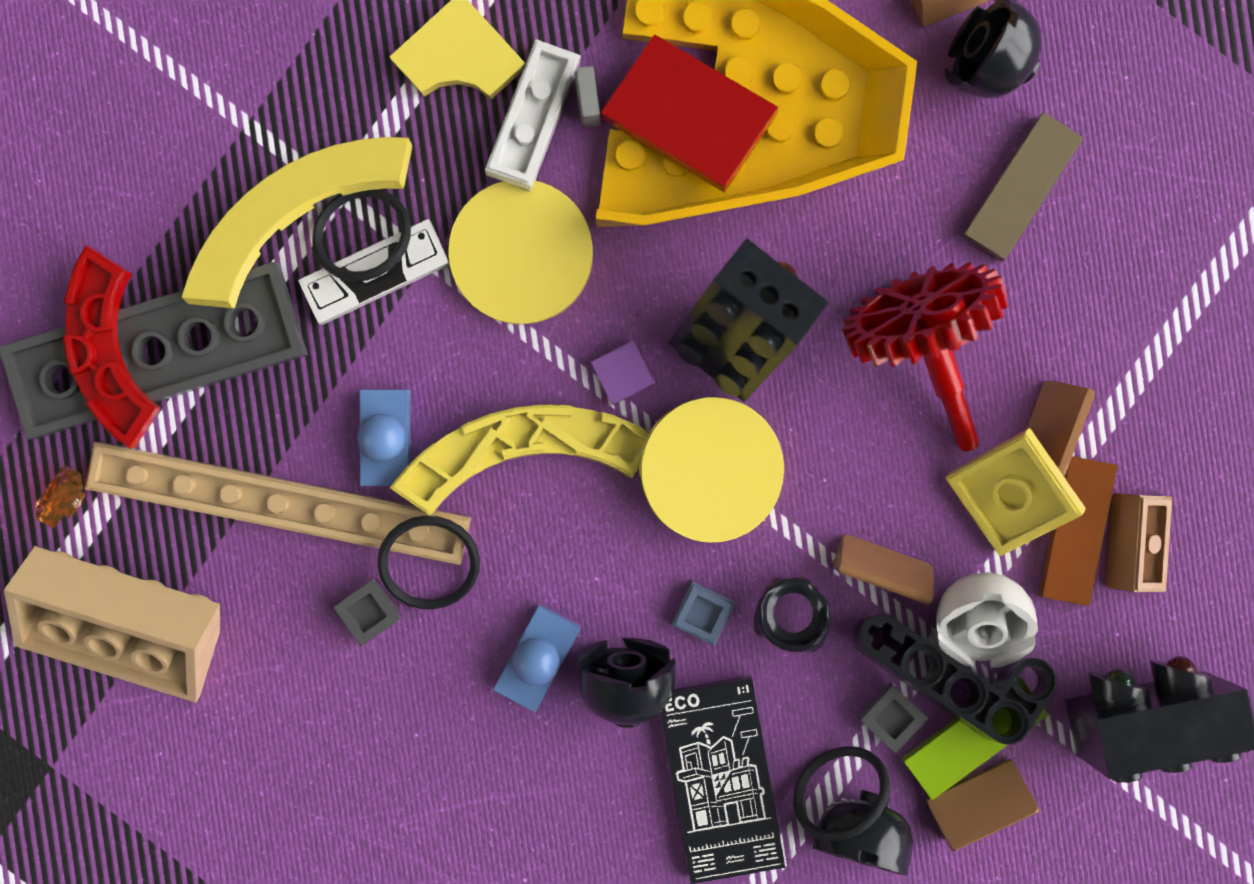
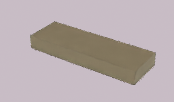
(1022, 187)

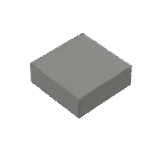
(587, 96)

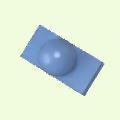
(384, 435)
(537, 658)

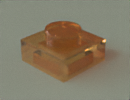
(61, 497)

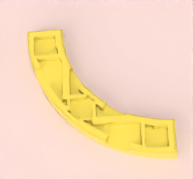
(280, 201)
(514, 435)

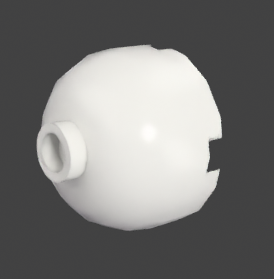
(986, 620)

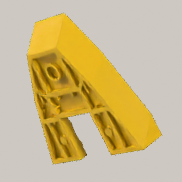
(836, 92)

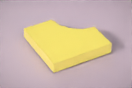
(458, 49)

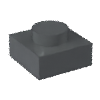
(368, 611)
(892, 717)

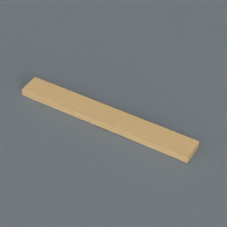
(269, 501)

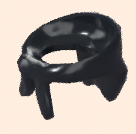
(812, 636)

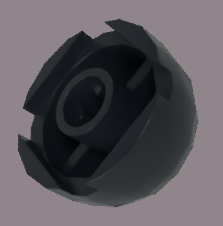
(995, 50)
(628, 682)
(882, 846)

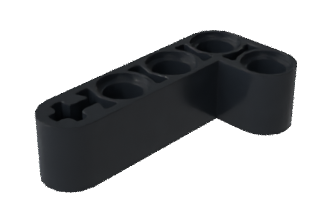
(945, 670)

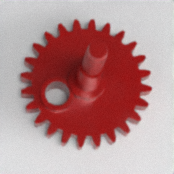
(930, 319)

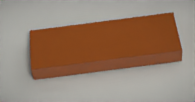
(1076, 546)

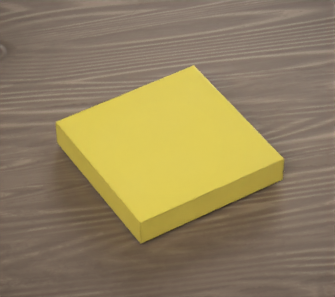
(1015, 492)

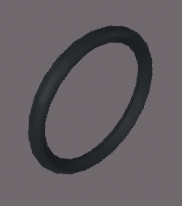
(383, 267)
(453, 527)
(861, 826)

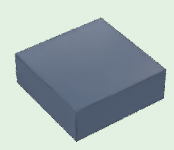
(703, 613)

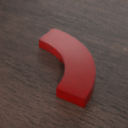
(94, 348)

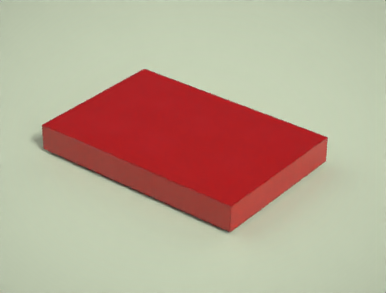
(689, 113)

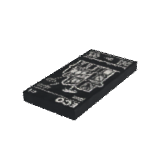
(722, 780)

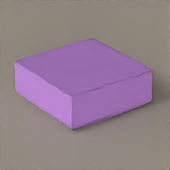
(623, 372)

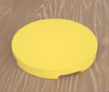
(520, 252)
(711, 469)

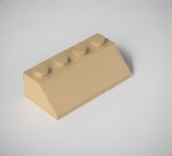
(113, 623)

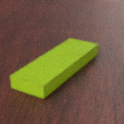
(956, 751)

